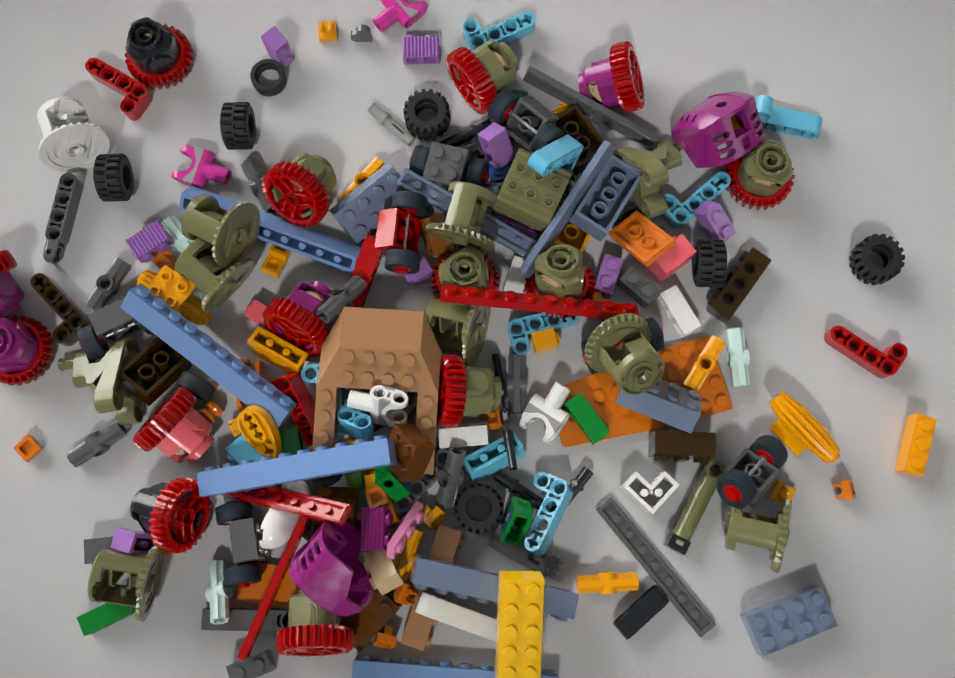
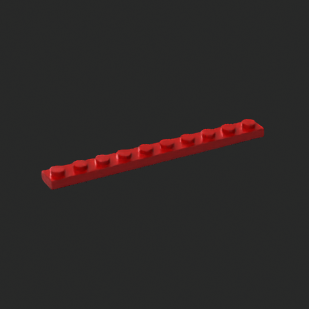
(533, 302)

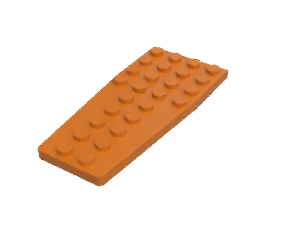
(602, 394)

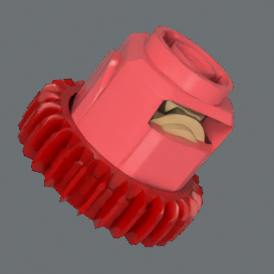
(176, 429)

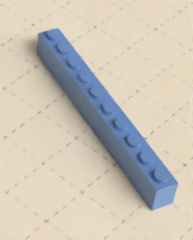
(291, 237)
(206, 353)
(298, 467)
(404, 668)

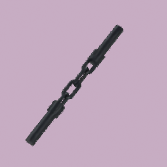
(507, 433)

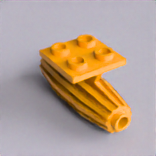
(176, 293)
(801, 430)

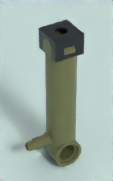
(694, 509)

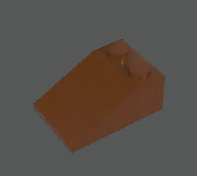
(371, 619)

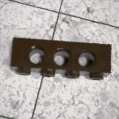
(757, 263)

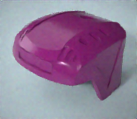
(711, 118)
(329, 570)

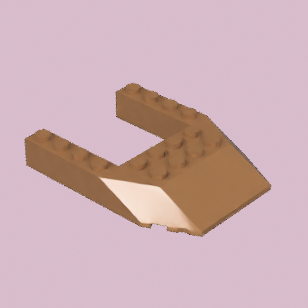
(378, 349)

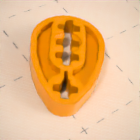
(270, 435)

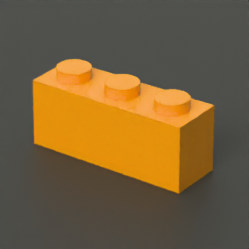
(277, 351)
(915, 445)

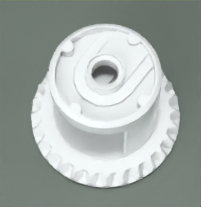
(66, 132)

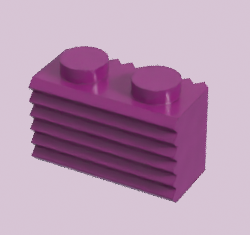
(375, 529)

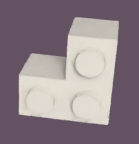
(650, 495)

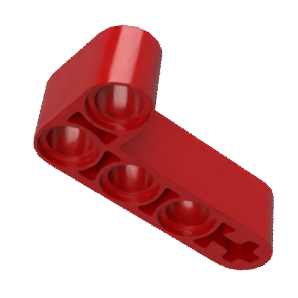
(118, 83)
(367, 266)
(862, 348)
(304, 412)

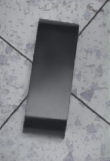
(641, 612)

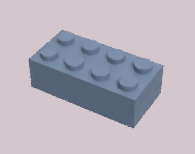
(606, 198)
(360, 209)
(666, 404)
(788, 620)

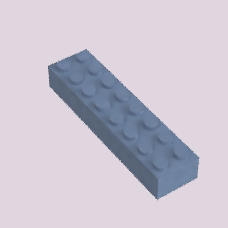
(483, 586)

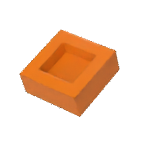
(28, 448)

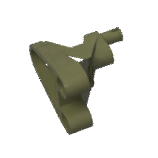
(655, 174)
(104, 380)

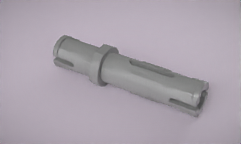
(385, 120)

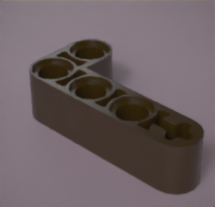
(59, 305)

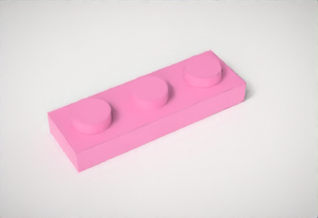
(405, 530)

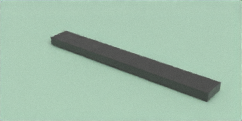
(591, 108)
(655, 567)

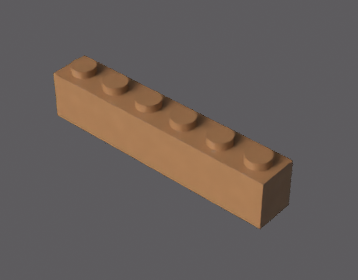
(418, 626)

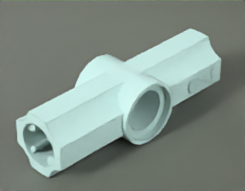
(174, 228)
(737, 357)
(217, 593)

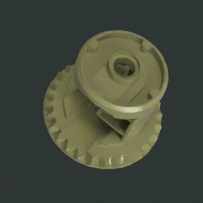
(465, 217)
(228, 231)
(200, 268)
(472, 321)
(627, 359)
(760, 531)
(111, 566)

